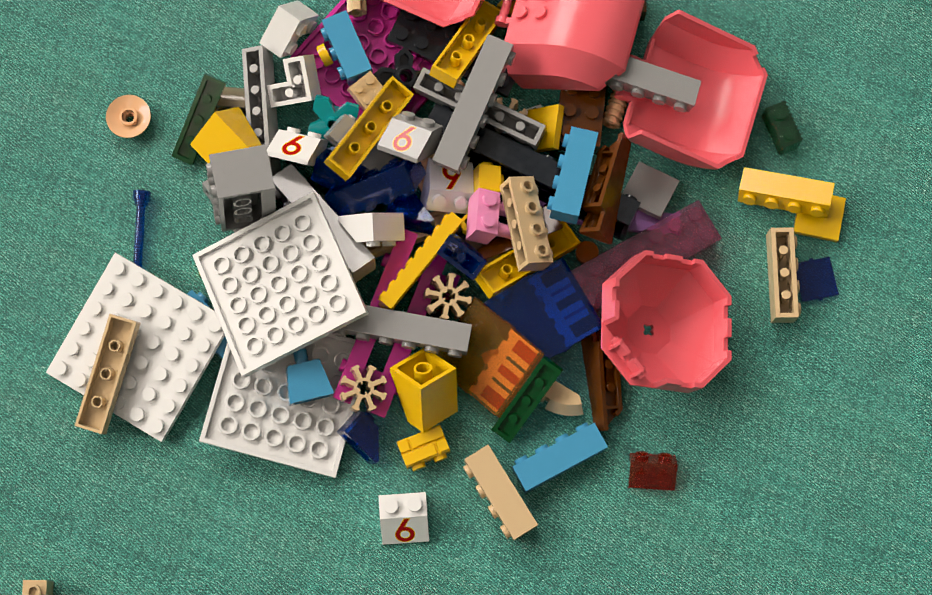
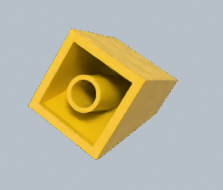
(225, 132)
(426, 389)

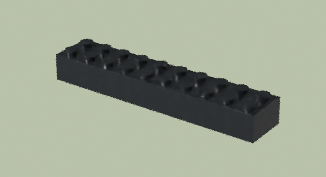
(525, 161)

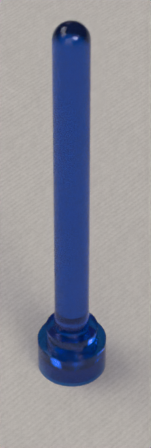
(141, 200)

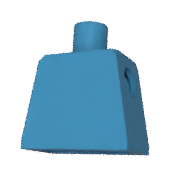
(306, 380)

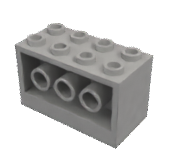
(241, 187)

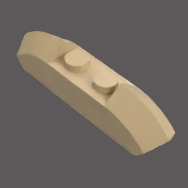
(562, 400)

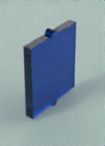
(816, 279)

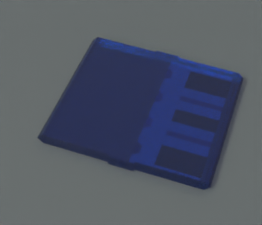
(548, 309)

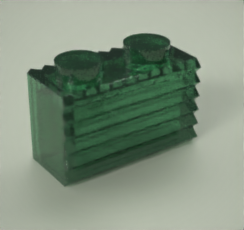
(782, 127)

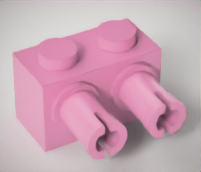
(483, 217)

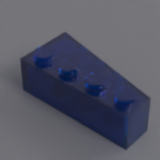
(376, 187)

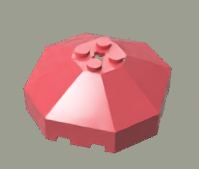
(686, 316)

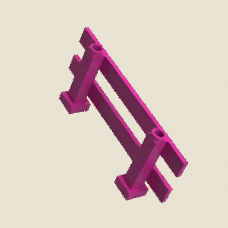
(361, 349)

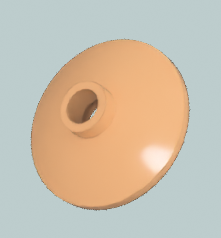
(124, 107)

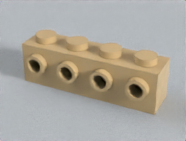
(526, 223)
(782, 275)
(500, 493)

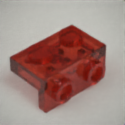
(652, 471)

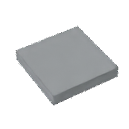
(651, 189)

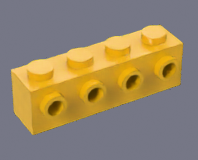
(785, 192)

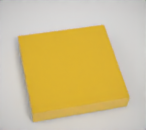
(551, 117)
(822, 227)

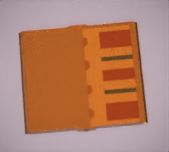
(495, 360)

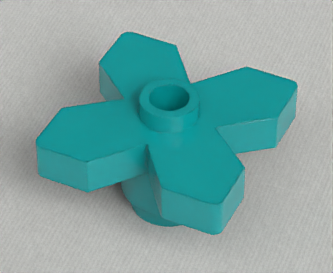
(329, 114)

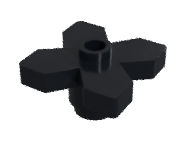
(402, 66)

